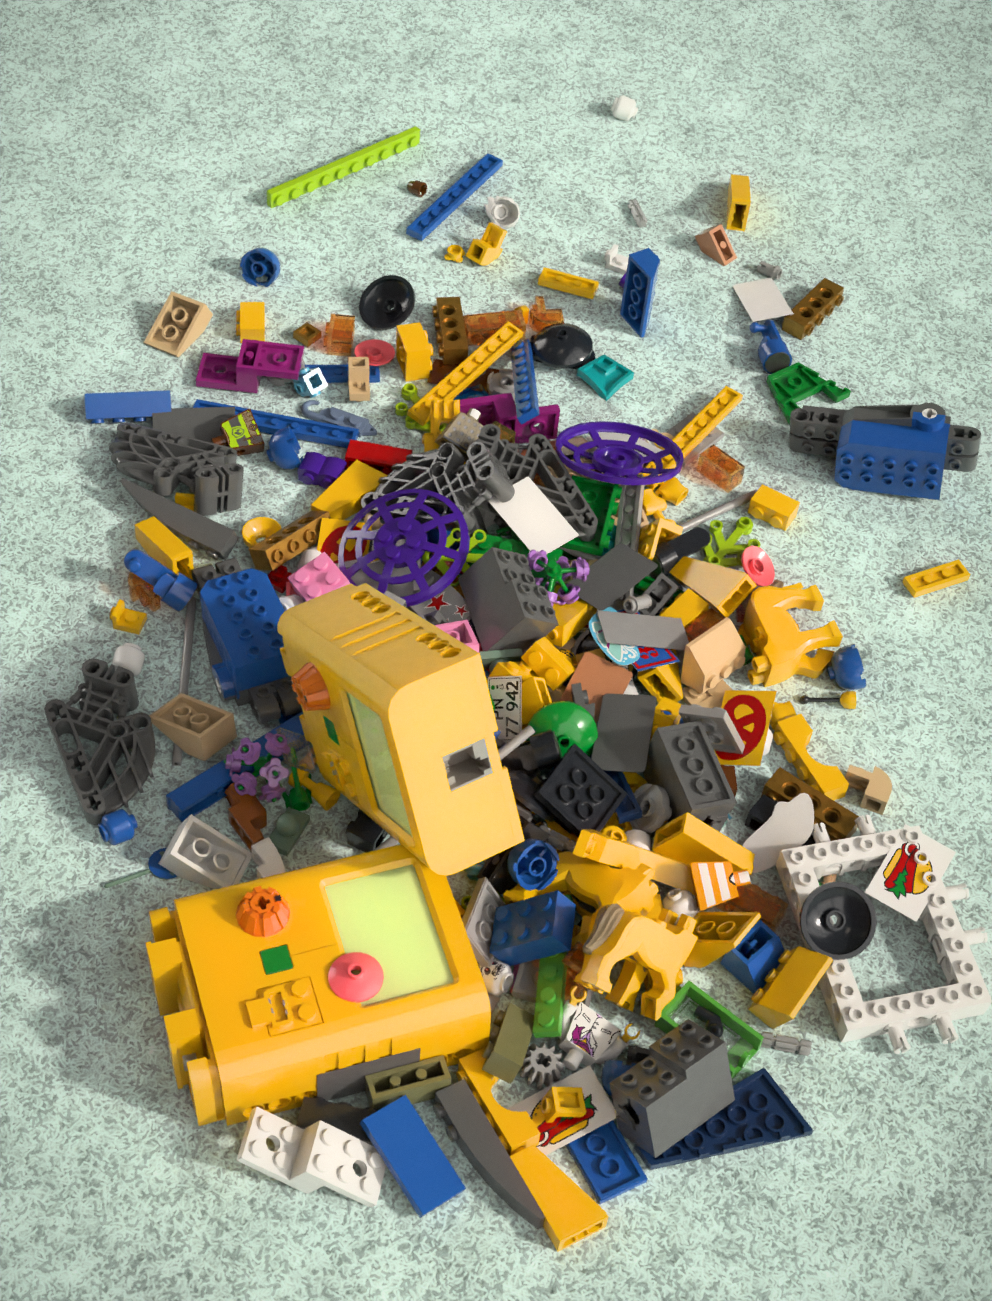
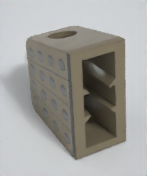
(462, 431)

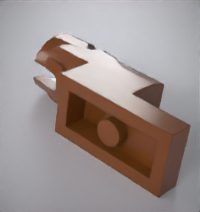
(246, 816)

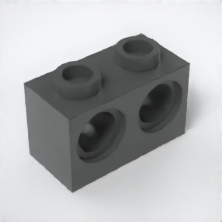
(660, 592)

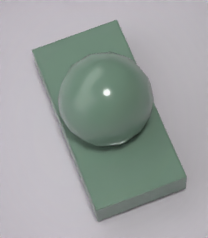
(491, 658)
(288, 830)

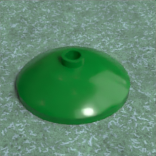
(568, 722)

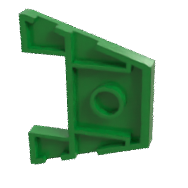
(799, 383)

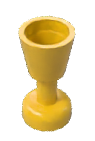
(322, 793)

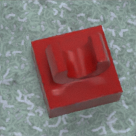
(279, 578)

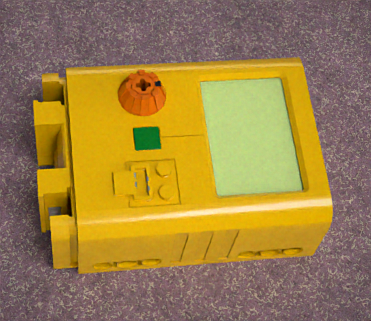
(401, 724)
(256, 989)

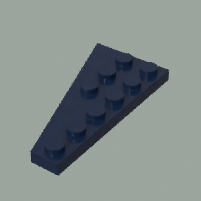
(754, 1119)

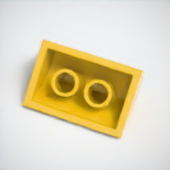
(788, 985)

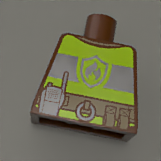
(241, 434)

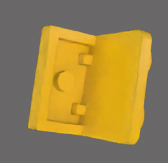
(656, 532)

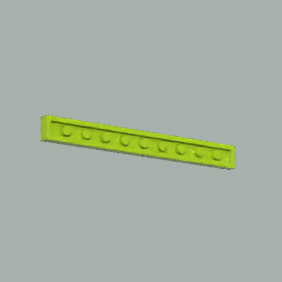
(342, 167)

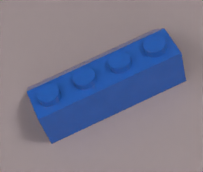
(639, 289)
(126, 405)

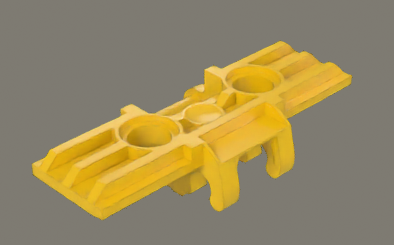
(440, 412)

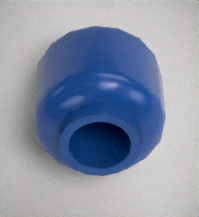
(117, 827)

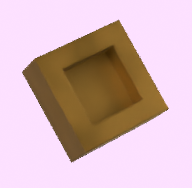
(307, 334)

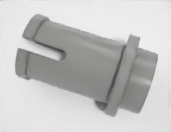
(772, 271)
(633, 604)

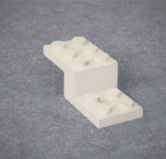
(312, 1157)

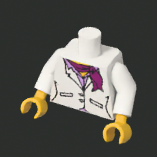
(588, 1035)

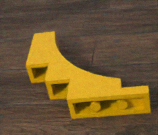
(625, 854)

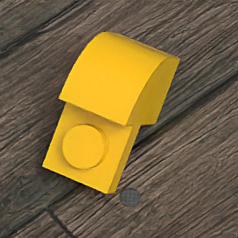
(488, 248)

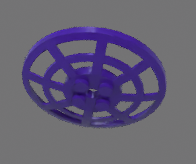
(618, 457)
(413, 548)

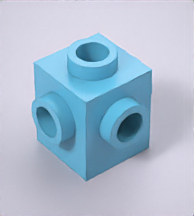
(310, 382)

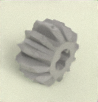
(546, 1070)

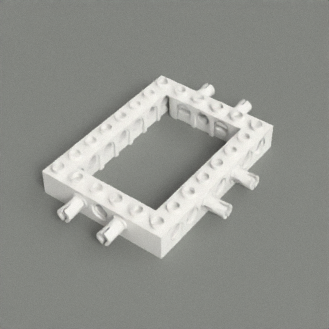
(854, 1019)

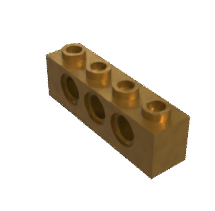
(813, 309)
(451, 330)
(288, 541)
(837, 819)

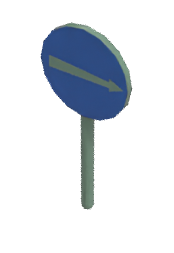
(154, 868)

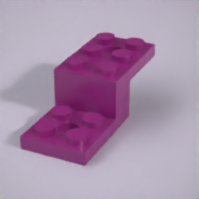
(254, 361)
(503, 410)

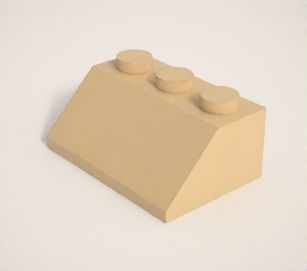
(712, 656)

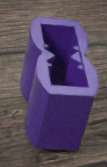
(320, 470)

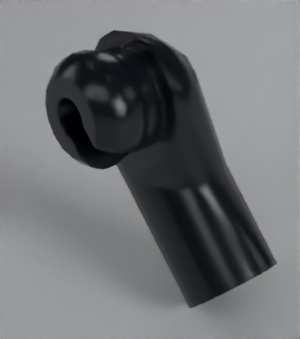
(712, 1021)

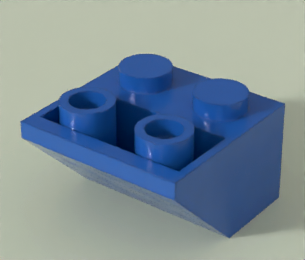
(754, 956)

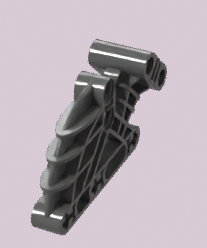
(539, 454)
(173, 459)
(445, 474)
(103, 695)

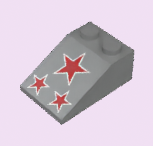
(448, 602)

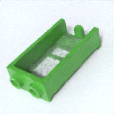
(740, 1038)

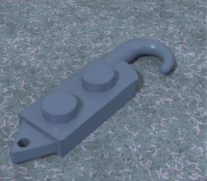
(339, 417)

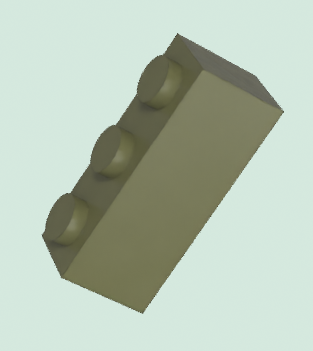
(508, 1043)
(415, 1080)

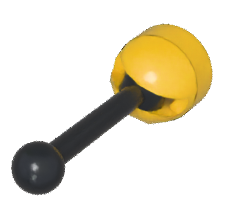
(847, 699)

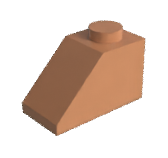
(716, 244)

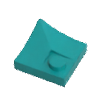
(605, 376)

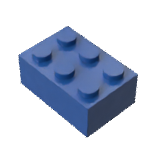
(533, 928)

